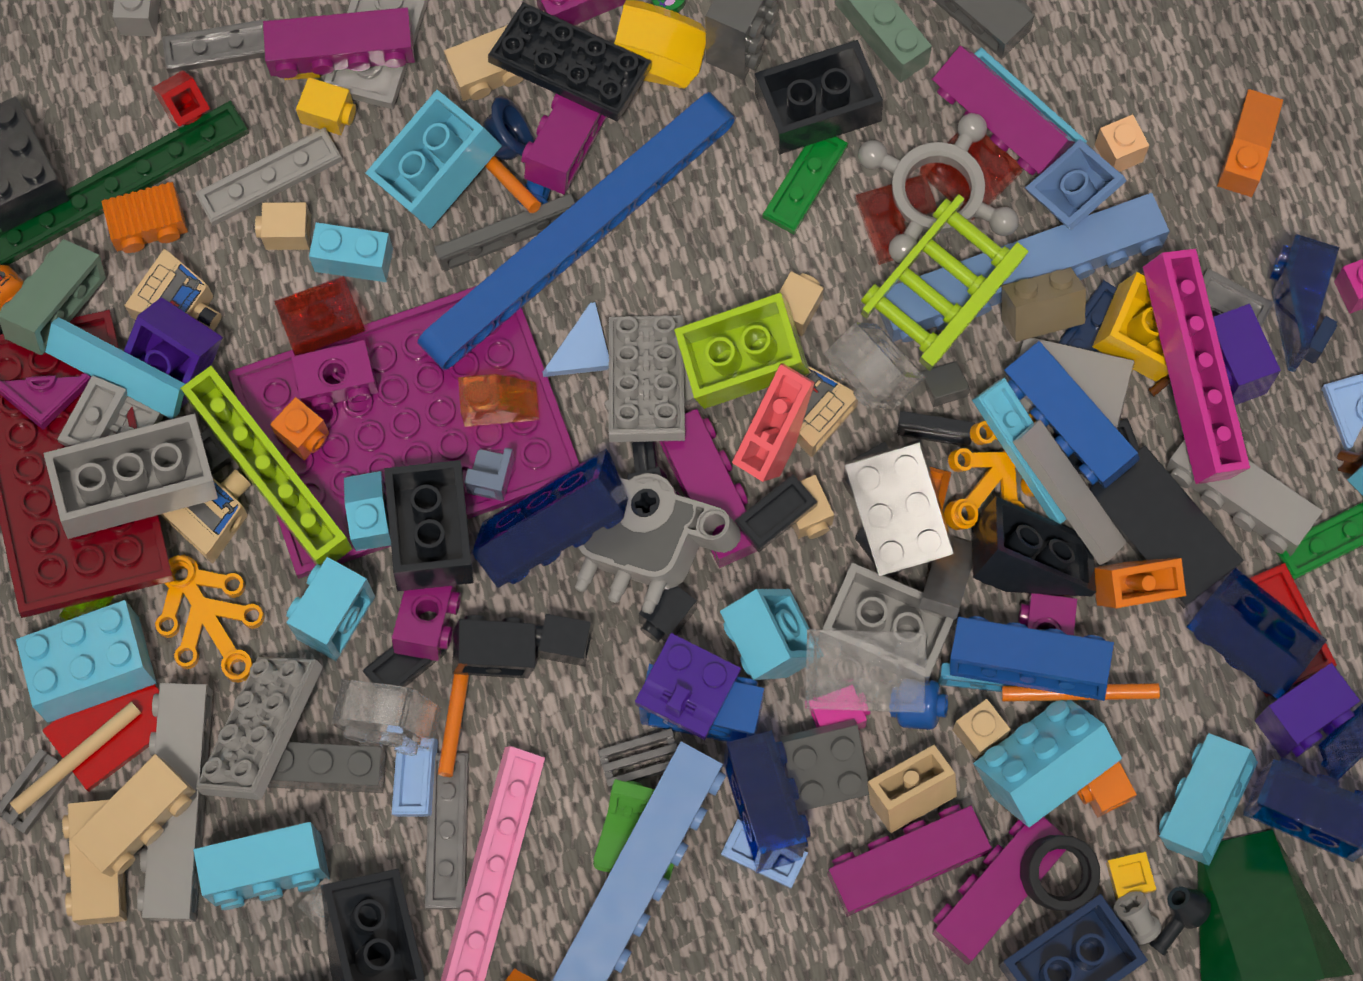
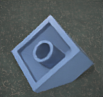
(1075, 184)

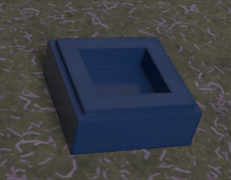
(1321, 339)

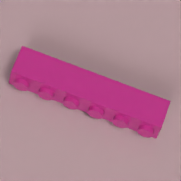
(1196, 366)

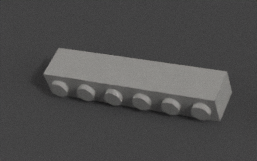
(169, 862)

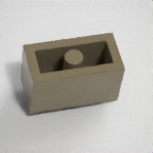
(1043, 304)

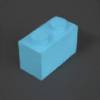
(351, 252)

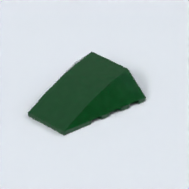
(1262, 918)

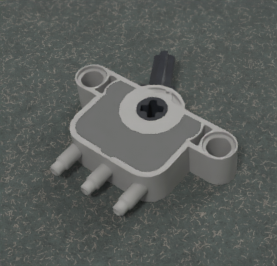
(656, 535)

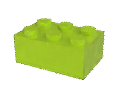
(740, 350)

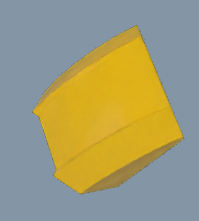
(665, 38)

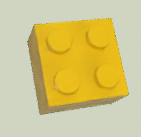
(1132, 330)

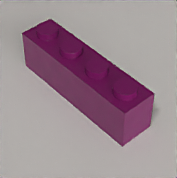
(338, 42)
(1007, 113)
(561, 144)
(705, 478)
(908, 860)
(994, 895)

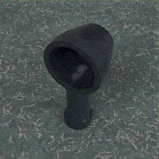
(1188, 910)

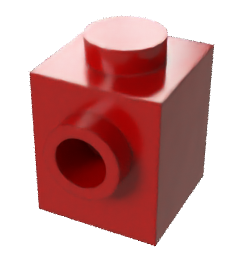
(181, 98)

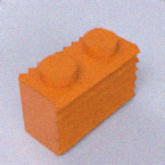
(144, 217)

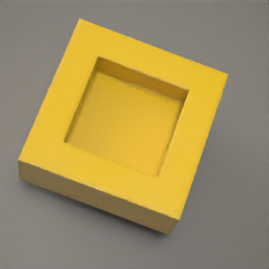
(1131, 874)

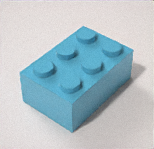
(433, 159)
(85, 661)
(1047, 761)
(261, 865)

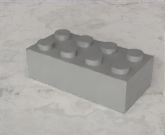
(130, 476)

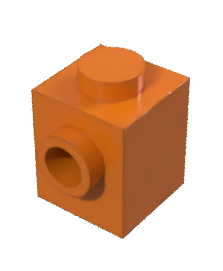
(300, 429)
(1108, 791)

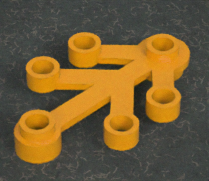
(1000, 470)
(204, 612)

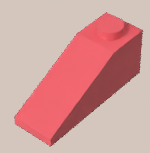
(775, 425)

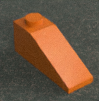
(1250, 143)

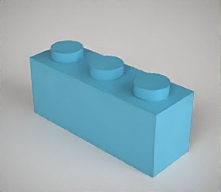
(1207, 798)

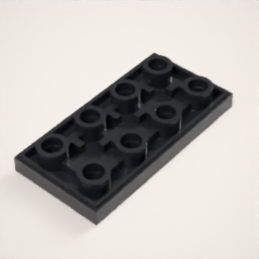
(569, 61)
(1166, 523)

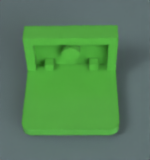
(624, 810)

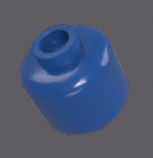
(935, 708)

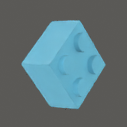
(330, 608)
(768, 633)

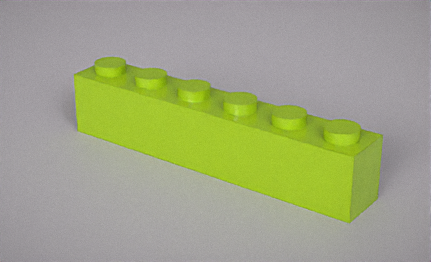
(265, 467)

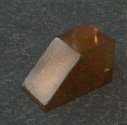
(497, 400)

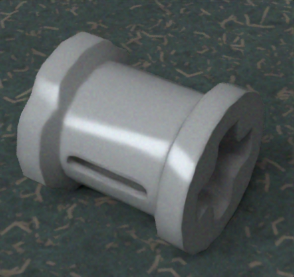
(1137, 917)

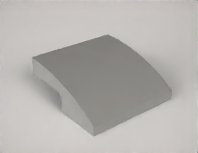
(104, 412)

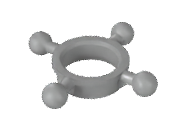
(971, 129)

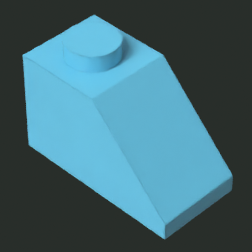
(367, 511)

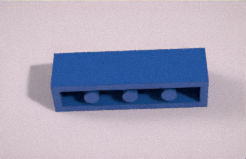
(1072, 416)
(1031, 657)

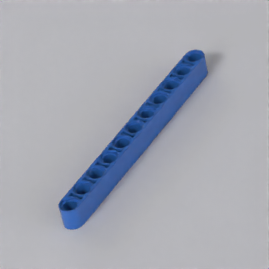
(575, 231)

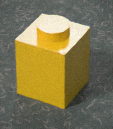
(325, 106)

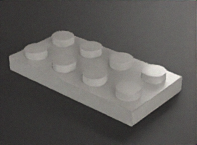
(379, 83)

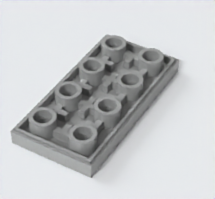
(645, 379)
(259, 727)

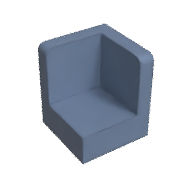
(490, 474)

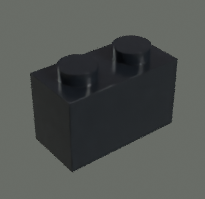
(493, 647)

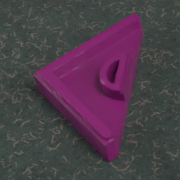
(43, 396)

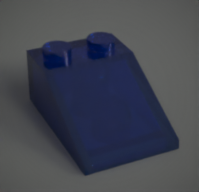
(1299, 292)

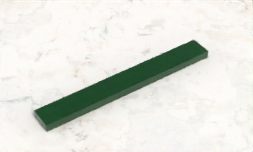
(128, 175)

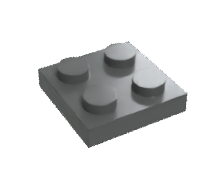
(826, 764)

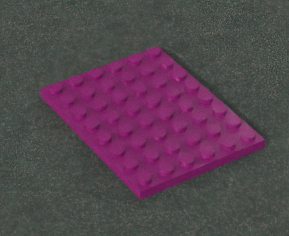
(412, 416)

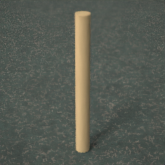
(75, 758)

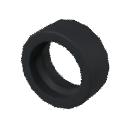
(1089, 872)

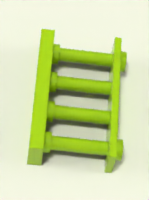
(979, 287)

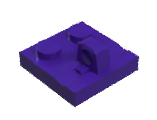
(687, 686)

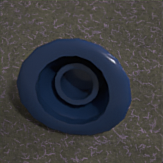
(508, 127)

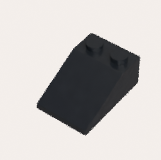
(1029, 553)
(370, 929)

